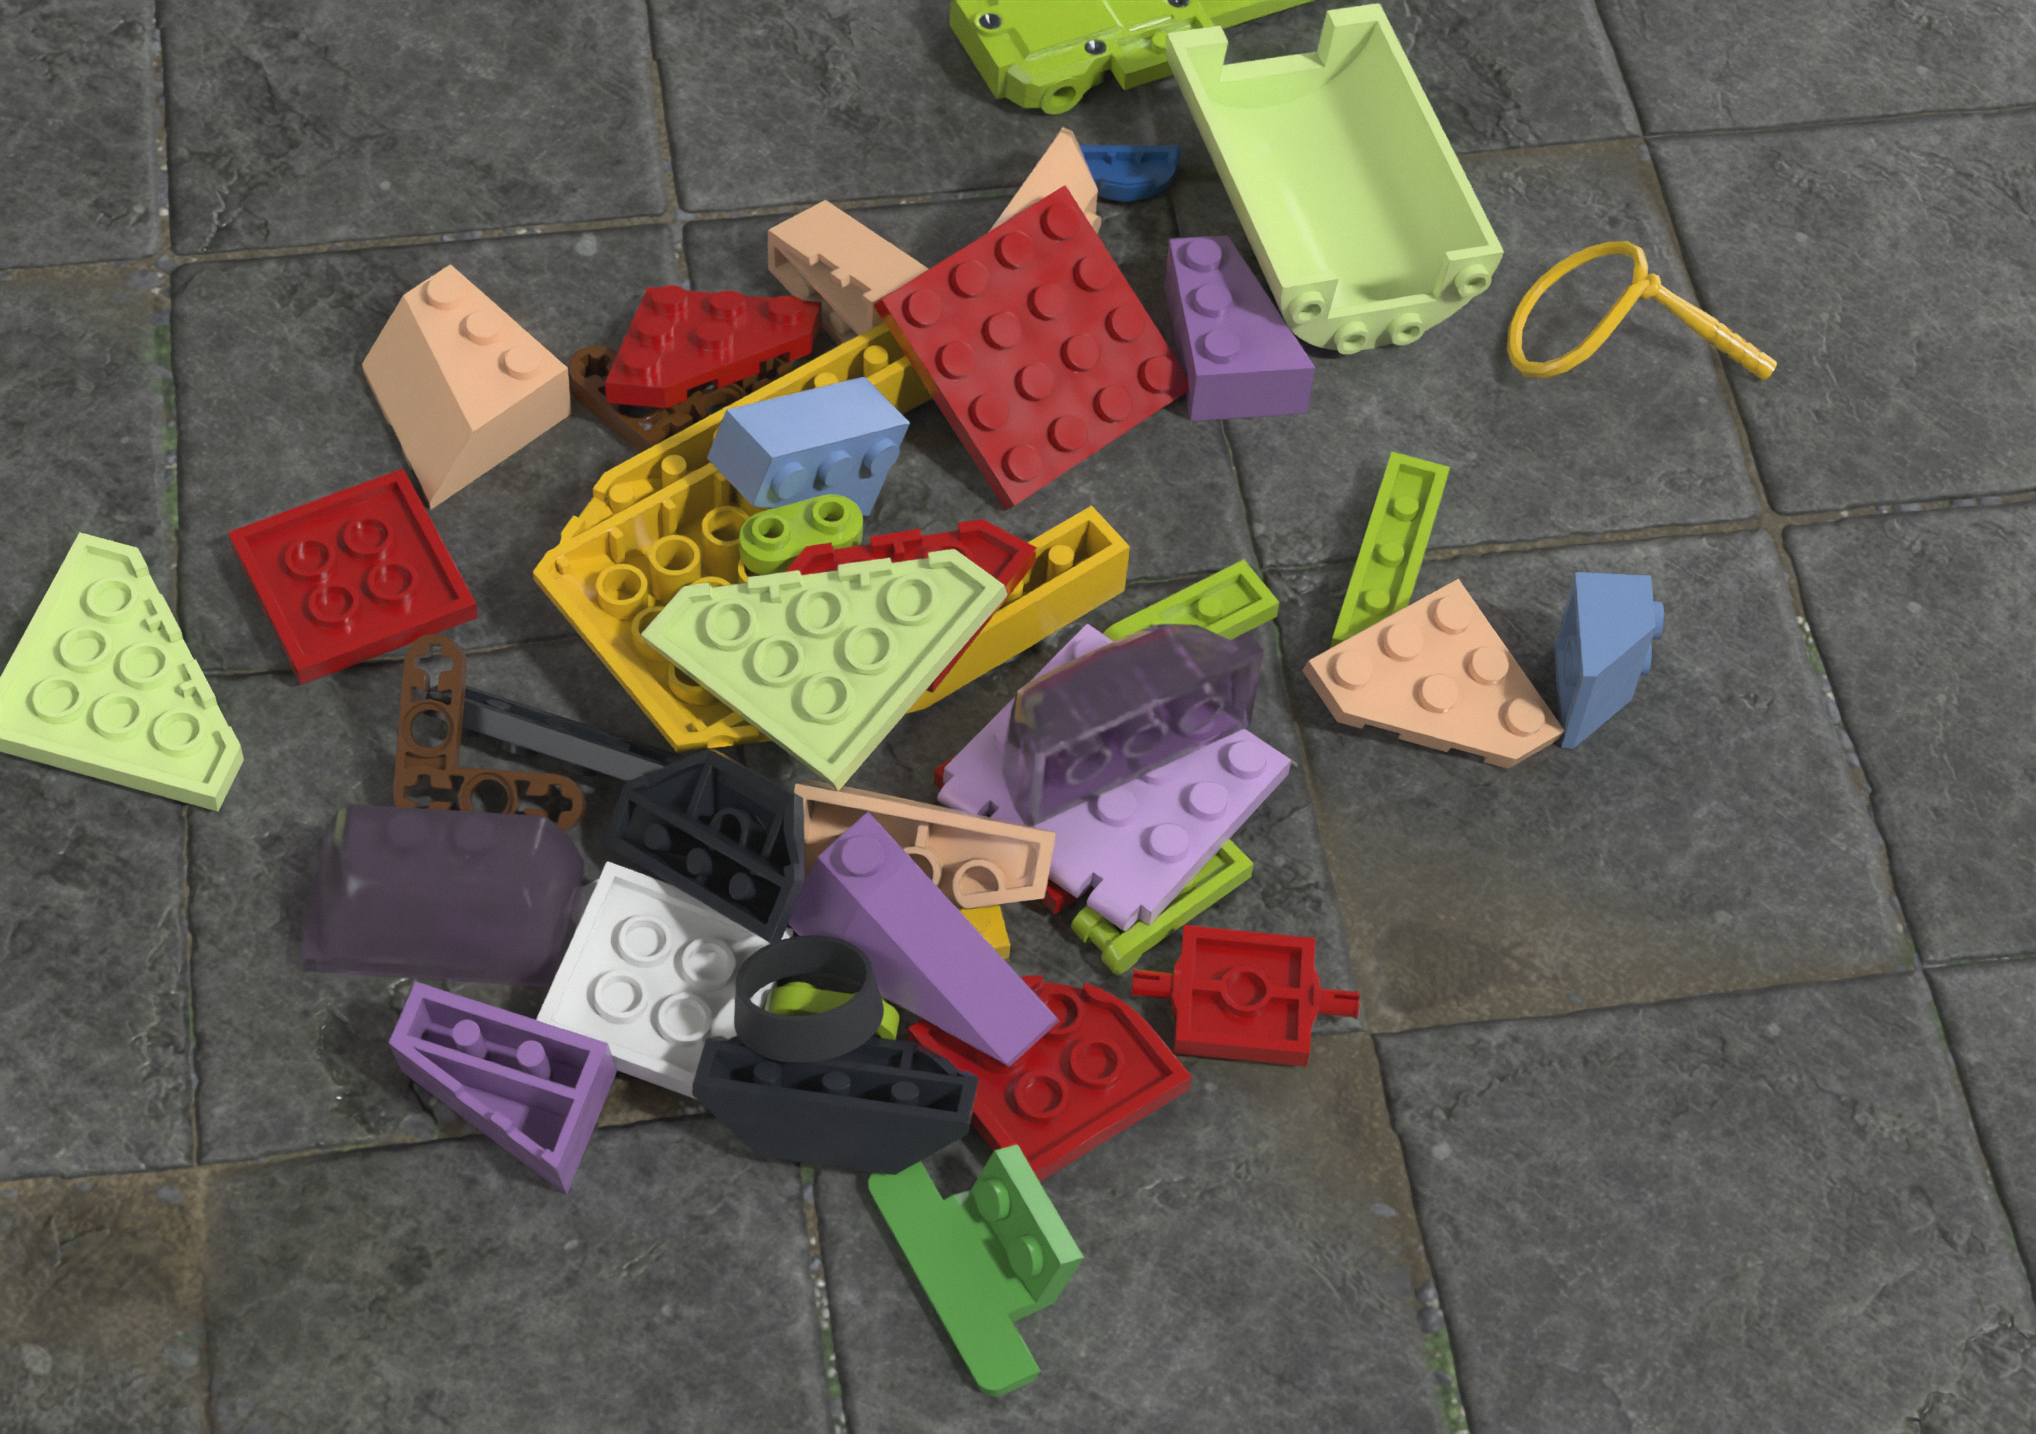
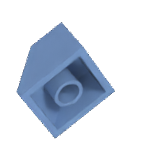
(1603, 648)

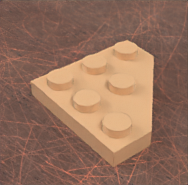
(1437, 681)

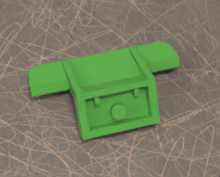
(982, 1259)

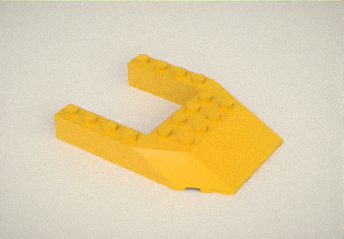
(678, 522)

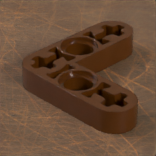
(661, 422)
(443, 760)

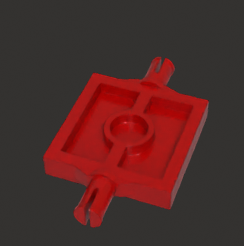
(1245, 995)

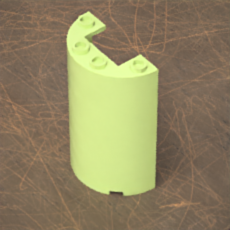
(1341, 181)

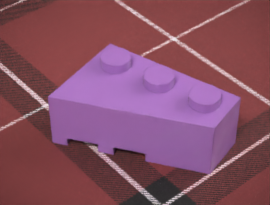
(1231, 336)
(507, 1076)

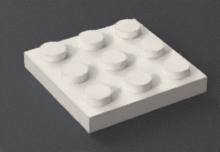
(651, 977)

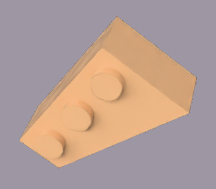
(839, 263)

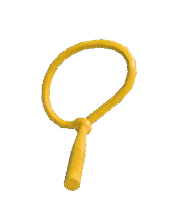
(1642, 287)

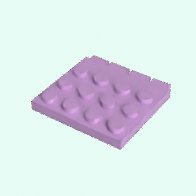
(1141, 837)

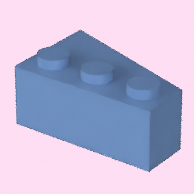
(811, 445)

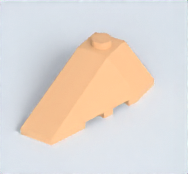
(963, 853)

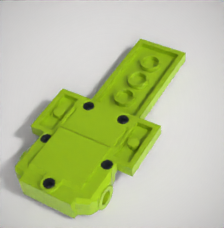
(1060, 48)

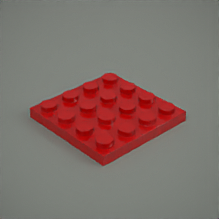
(1034, 346)

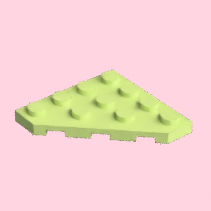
(827, 654)
(113, 686)

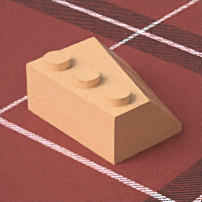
(461, 383)

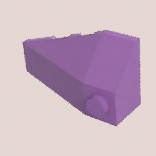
(918, 943)

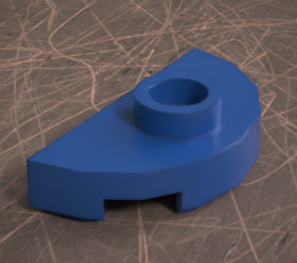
(1131, 171)

